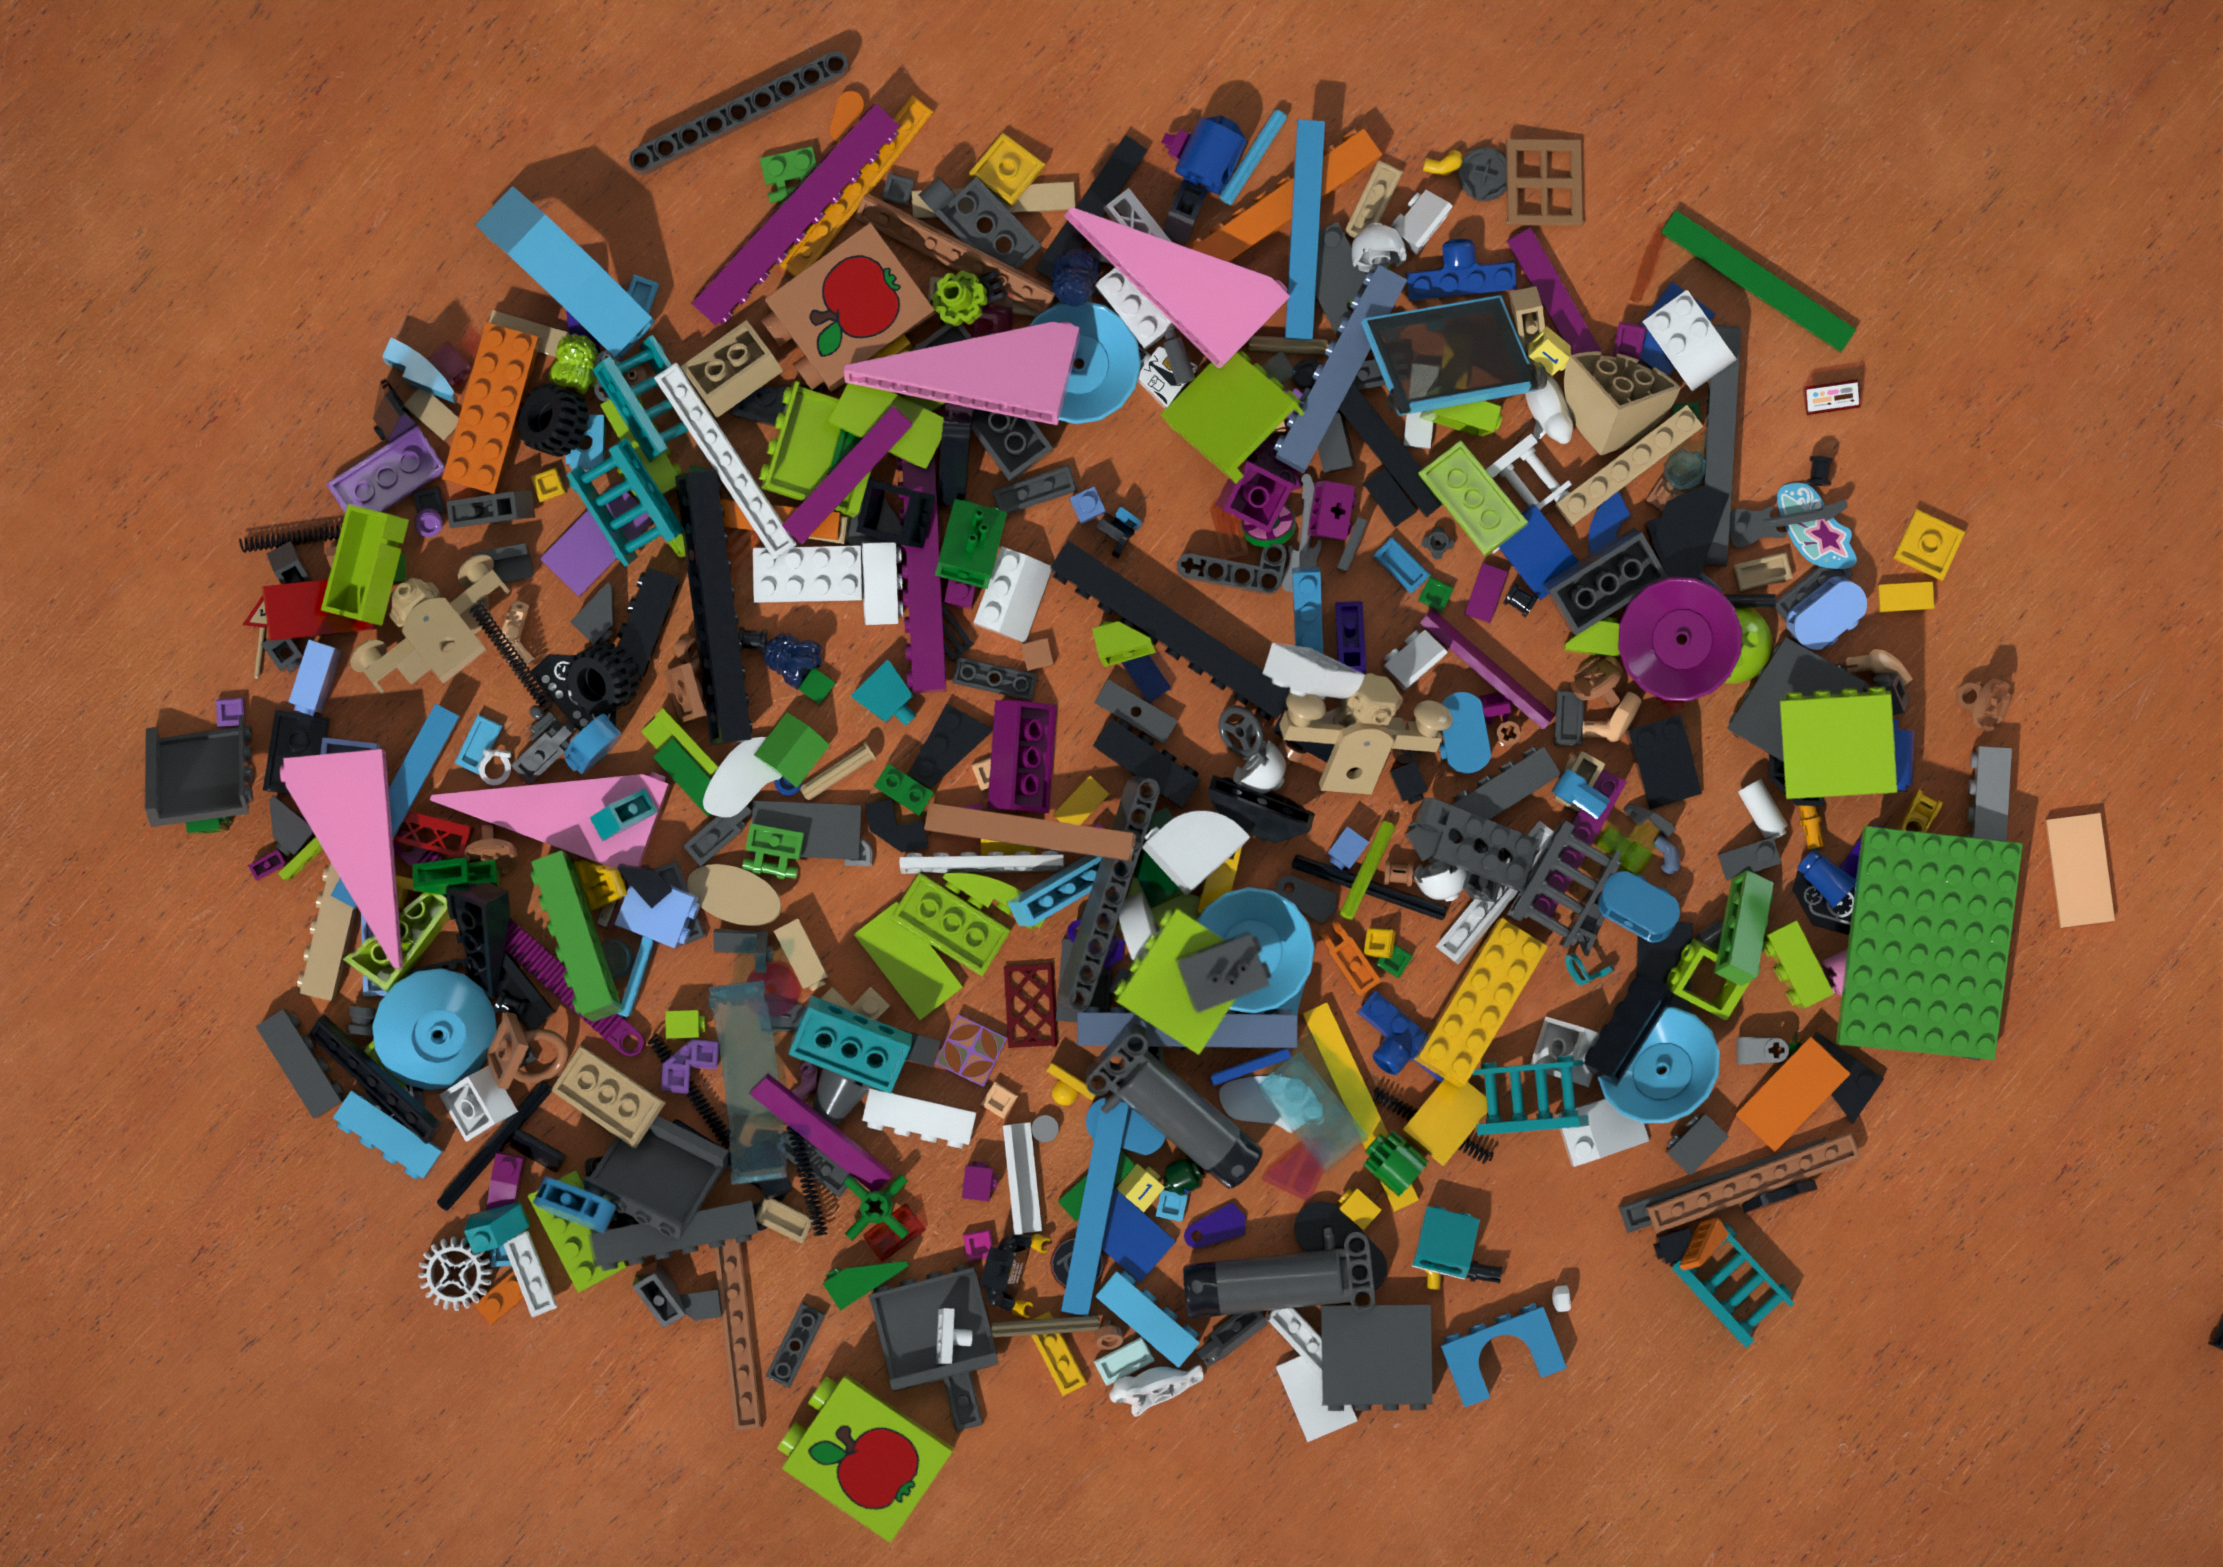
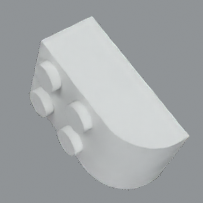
(1689, 340)
(1310, 672)

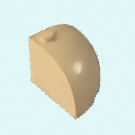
(1615, 398)

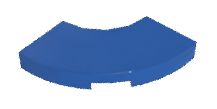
(1607, 522)

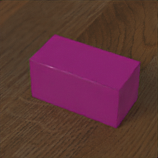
(268, 865)

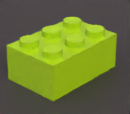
(1796, 965)

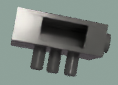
(1223, 971)

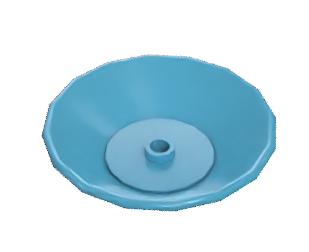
(1109, 361)
(1282, 936)
(431, 1003)
(1692, 1064)

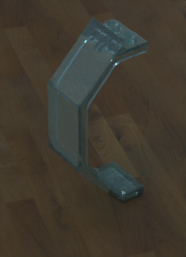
(746, 1057)

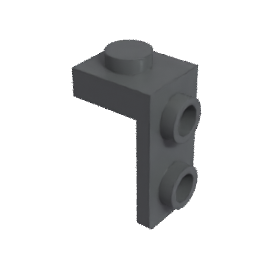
(745, 942)

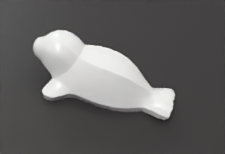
(1550, 412)
(1153, 1387)

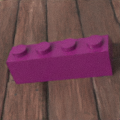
(1022, 756)

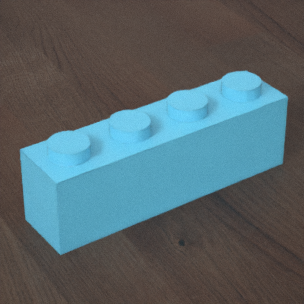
(1055, 891)
(388, 1135)
(1148, 1318)

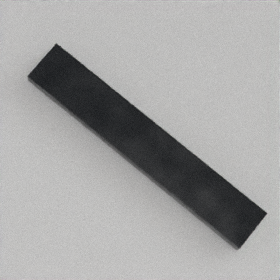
(1101, 192)
(1388, 450)
(375, 1079)

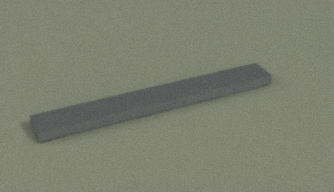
(1636, 1215)

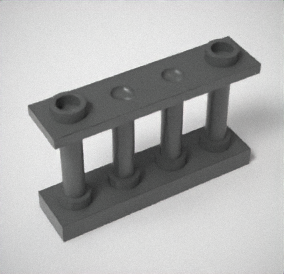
(1538, 884)

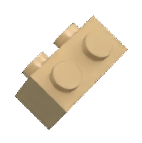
(1587, 768)

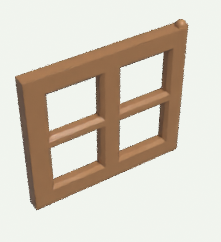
(1544, 182)

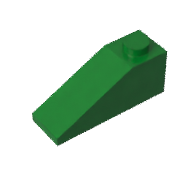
(857, 1281)

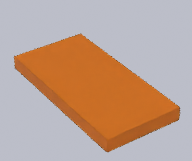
(1792, 1093)

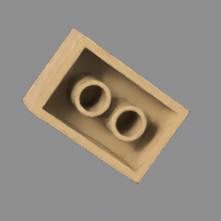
(731, 368)

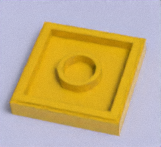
(1007, 169)
(1929, 545)

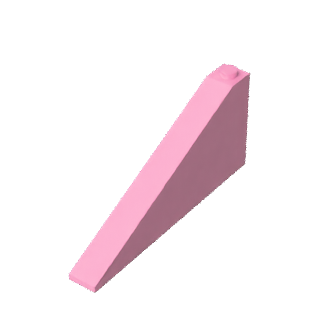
(1201, 295)
(1002, 373)
(562, 814)
(351, 817)

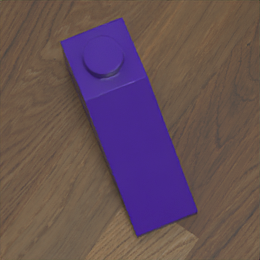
(1350, 635)

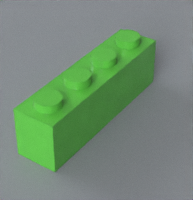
(1744, 928)

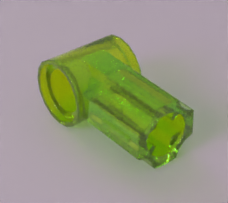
(1633, 856)

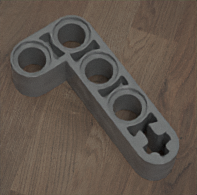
(1230, 568)

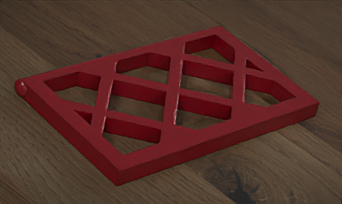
(1050, 1018)

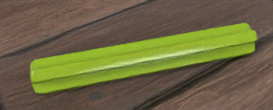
(1367, 870)

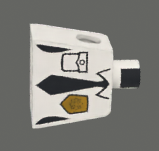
(1158, 377)

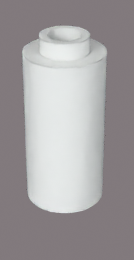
(1763, 809)

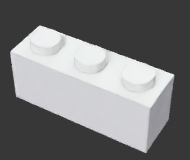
(881, 582)

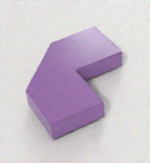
(695, 1054)

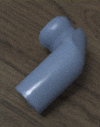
(1671, 855)

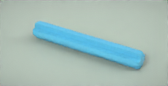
(1253, 157)

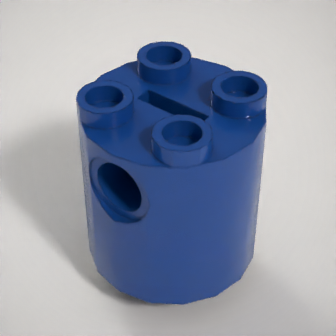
(1211, 153)
(1903, 756)

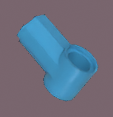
(1576, 791)

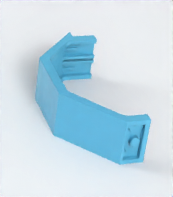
(566, 272)

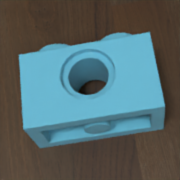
(597, 452)

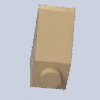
(1527, 314)

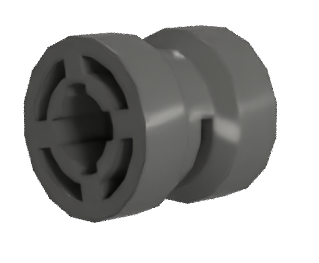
(361, 1020)

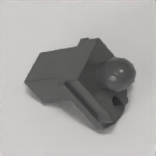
(543, 721)

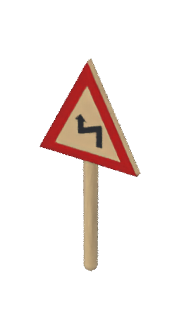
(257, 618)

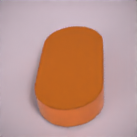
(847, 112)

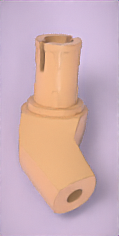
(513, 627)
(1878, 662)
(1618, 723)

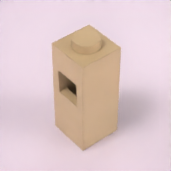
(802, 955)

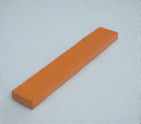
(735, 518)

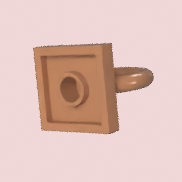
(686, 691)
(509, 1050)

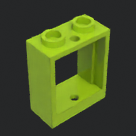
(1472, 418)
(1679, 976)

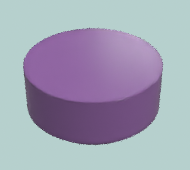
(428, 522)

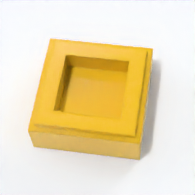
(548, 485)
(1379, 943)

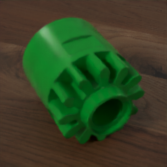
(1394, 1162)

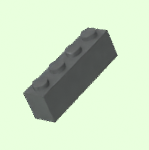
(300, 1063)

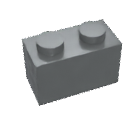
(1696, 1143)

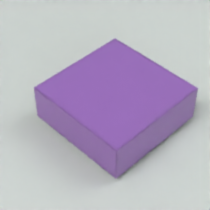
(229, 711)

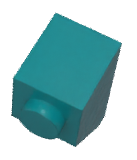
(623, 814)
(495, 1227)

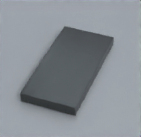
(829, 829)

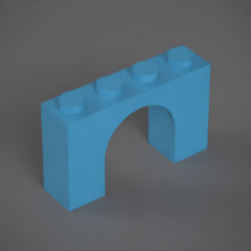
(1464, 1351)

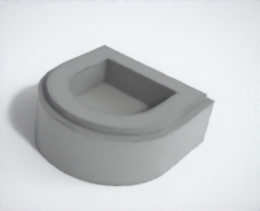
(866, 855)

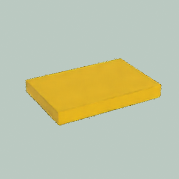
(1446, 1119)

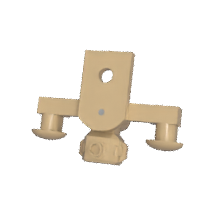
(436, 631)
(1363, 731)

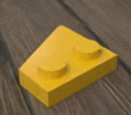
(600, 883)

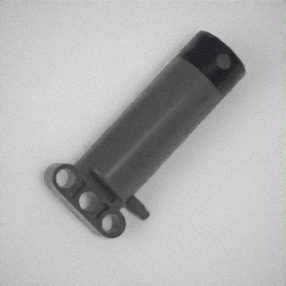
(1173, 1108)
(1280, 1281)

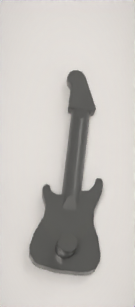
(1750, 526)

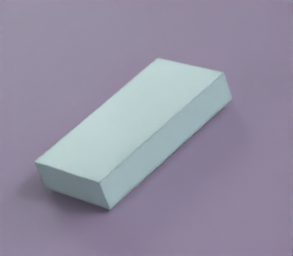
(1124, 1361)

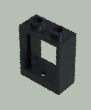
(913, 530)

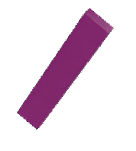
(1552, 293)
(847, 475)
(1487, 669)
(820, 1133)

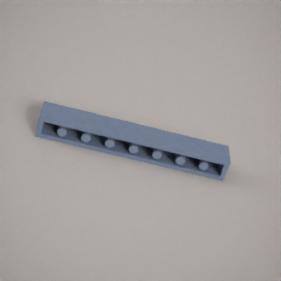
(1339, 371)
(1233, 1031)

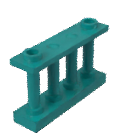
(626, 402)
(650, 498)
(1519, 1120)
(1724, 1310)

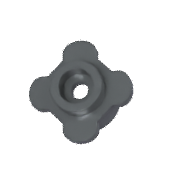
(1437, 535)

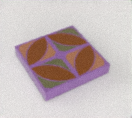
(971, 1050)

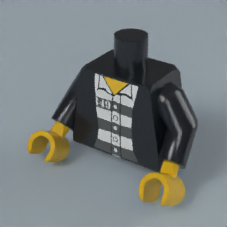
(1004, 1270)

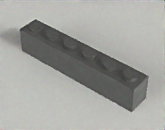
(1493, 795)
(640, 1240)

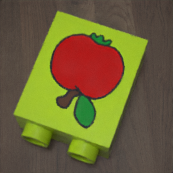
(864, 1455)

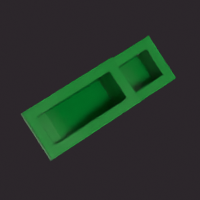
(437, 875)

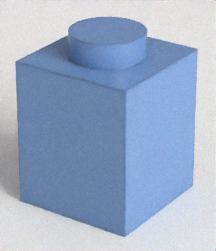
(1087, 505)
(1347, 849)

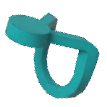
(1568, 961)

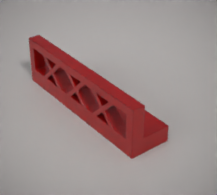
(439, 824)

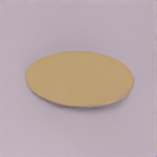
(734, 895)

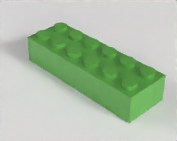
(576, 936)

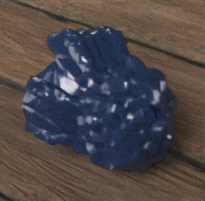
(1075, 276)
(792, 658)

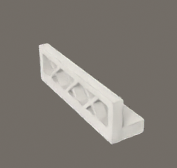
(1133, 214)
(1022, 1178)

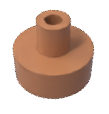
(640, 375)
(687, 649)
(1291, 751)
(1108, 1336)

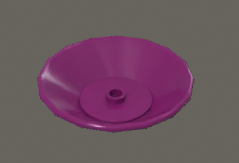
(1651, 635)

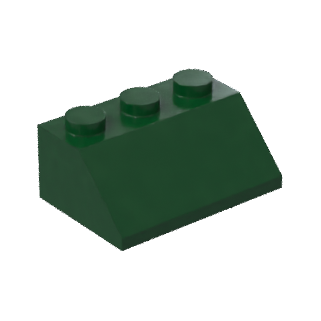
(1152, 879)

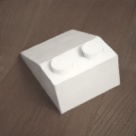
(1605, 1135)

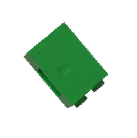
(971, 543)

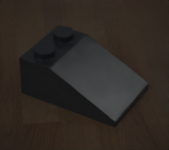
(1664, 761)

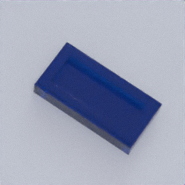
(1147, 677)

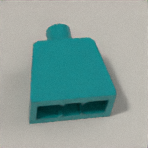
(886, 695)

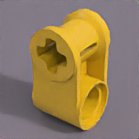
(1921, 812)

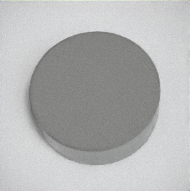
(1045, 1128)

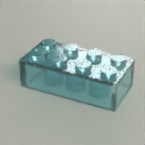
(1312, 1112)

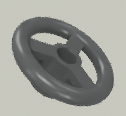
(1243, 730)

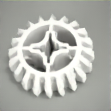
(447, 1263)

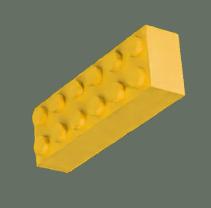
(1480, 1003)

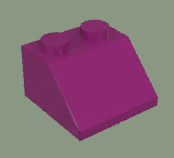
(1256, 496)

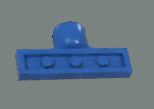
(1460, 274)
(1400, 1035)

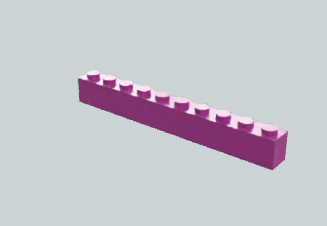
(794, 215)
(923, 590)

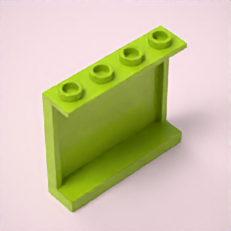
(1230, 412)
(805, 449)
(1838, 743)
(1157, 988)

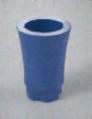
(1826, 877)

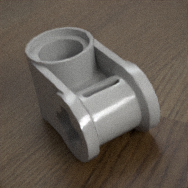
(1755, 1050)

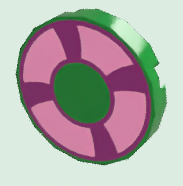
(1280, 533)

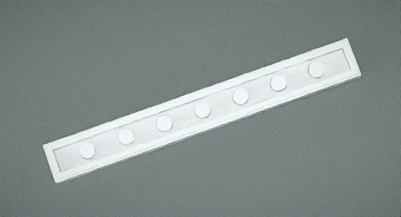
(725, 460)

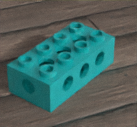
(850, 1061)

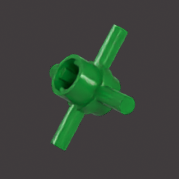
(887, 1207)

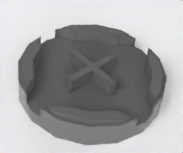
(1483, 174)

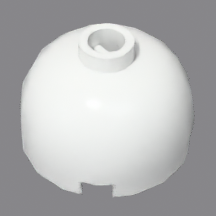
(1377, 246)
(1263, 770)
(1440, 880)

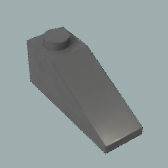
(491, 509)

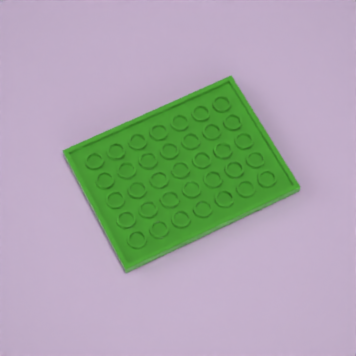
(1929, 943)

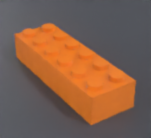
(491, 408)

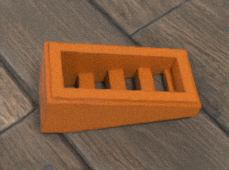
(1704, 1242)

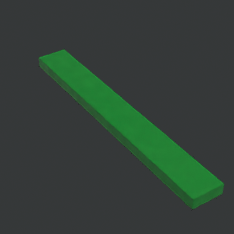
(1758, 281)

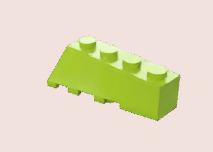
(418, 928)

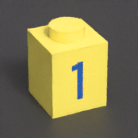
(1550, 351)
(1141, 1186)

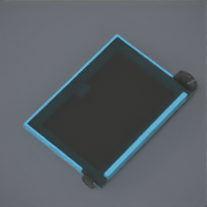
(1451, 355)

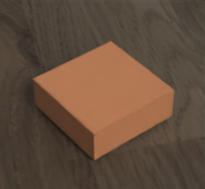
(1037, 654)

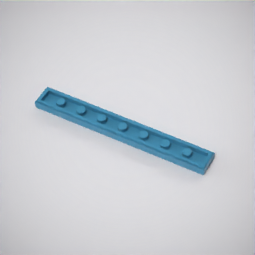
(1304, 229)
(412, 775)
(1094, 1209)

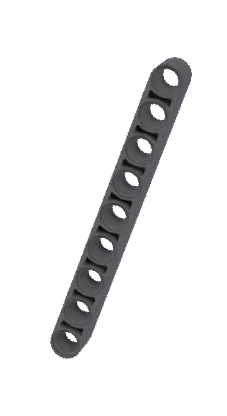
(730, 124)
(1721, 440)
(1110, 906)

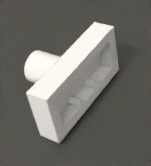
(948, 1336)

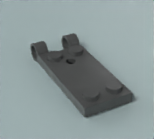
(1336, 276)

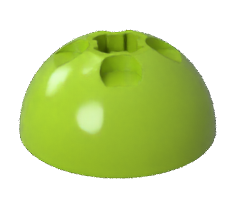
(1755, 647)

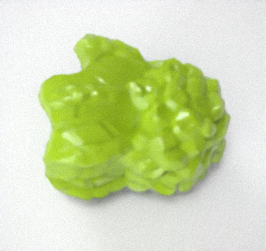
(575, 363)

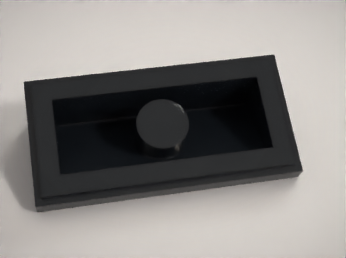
(537, 1150)

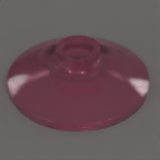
(787, 988)

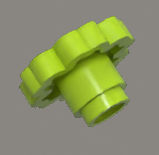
(959, 298)

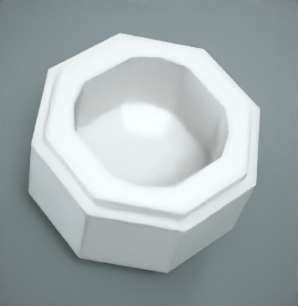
(1561, 1298)

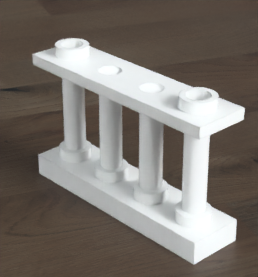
(1526, 452)

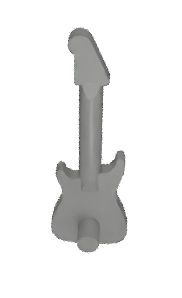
(1305, 556)

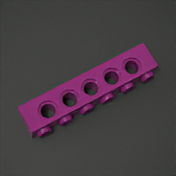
(1585, 829)

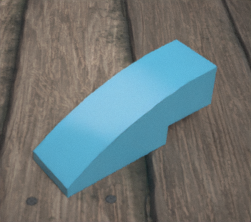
(417, 370)

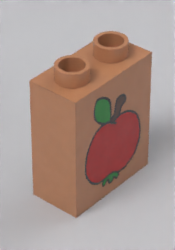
(846, 308)

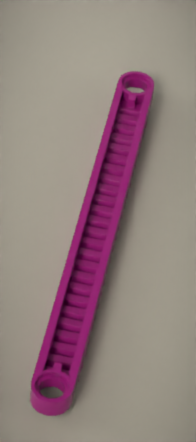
(541, 964)

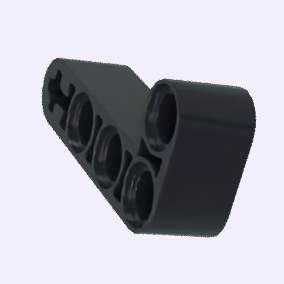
(954, 454)

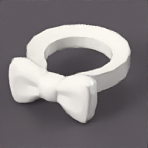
(488, 754)

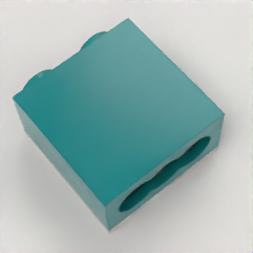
(1446, 1242)

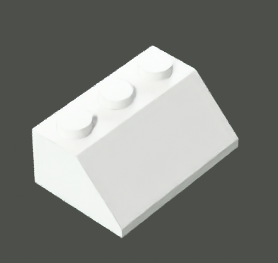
(1013, 595)

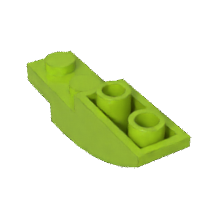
(984, 891)

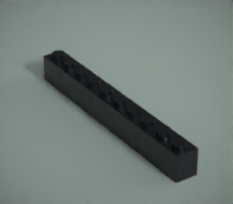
(713, 607)
(1169, 629)

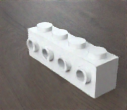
(920, 1117)

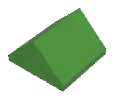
(792, 749)

